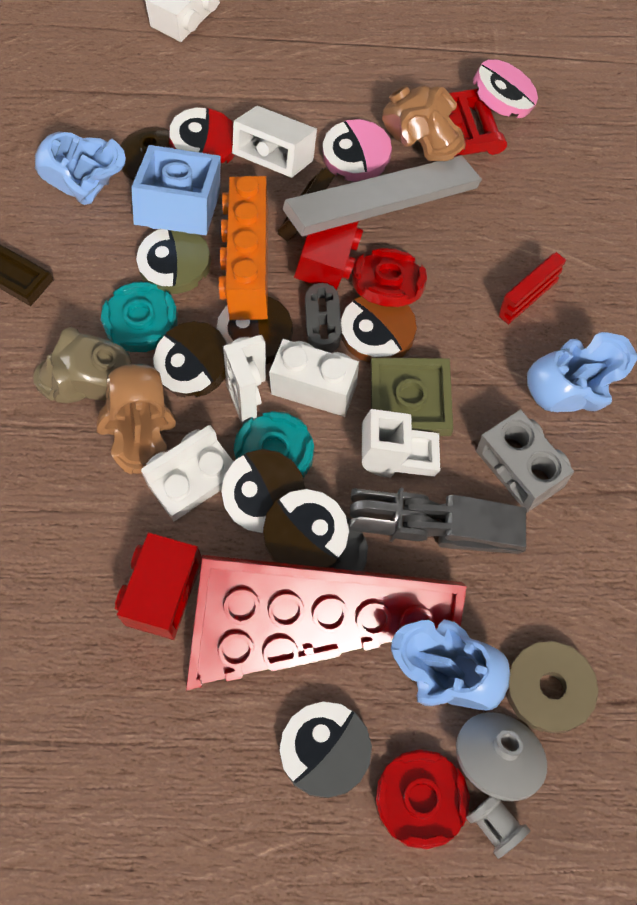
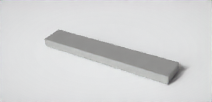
(379, 195)

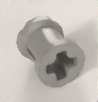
(498, 825)

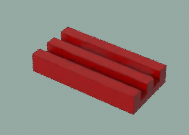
(531, 288)

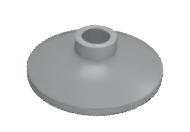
(491, 767)

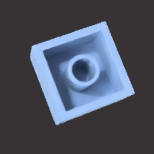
(176, 190)

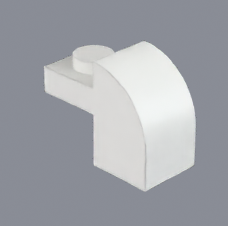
(394, 447)

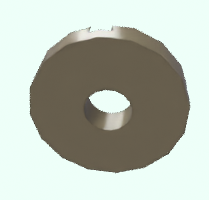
(575, 676)

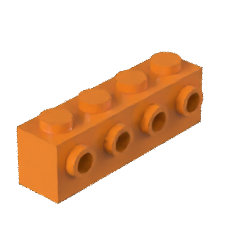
(246, 248)

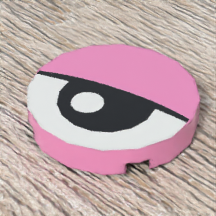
(505, 88)
(356, 150)

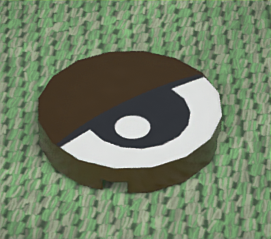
(274, 329)
(191, 359)
(255, 485)
(305, 529)

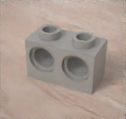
(515, 465)

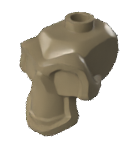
(78, 367)

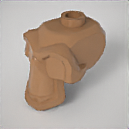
(423, 117)
(135, 416)

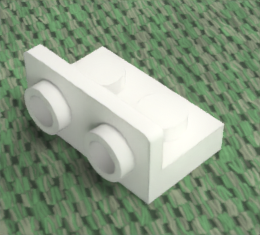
(244, 372)
(188, 472)

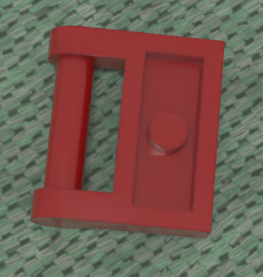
(492, 140)

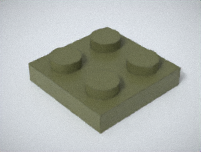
(415, 388)

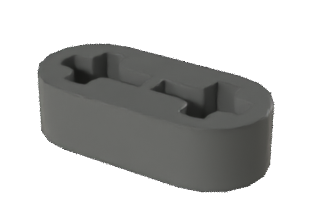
(330, 317)

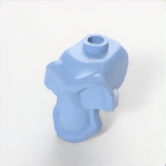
(78, 164)
(579, 375)
(451, 665)

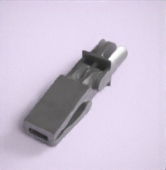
(462, 522)

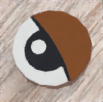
(377, 330)

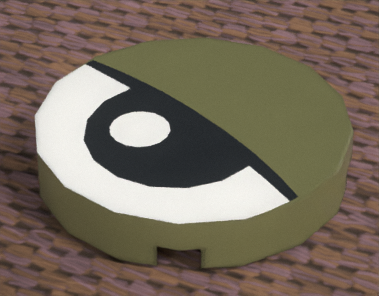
(173, 260)

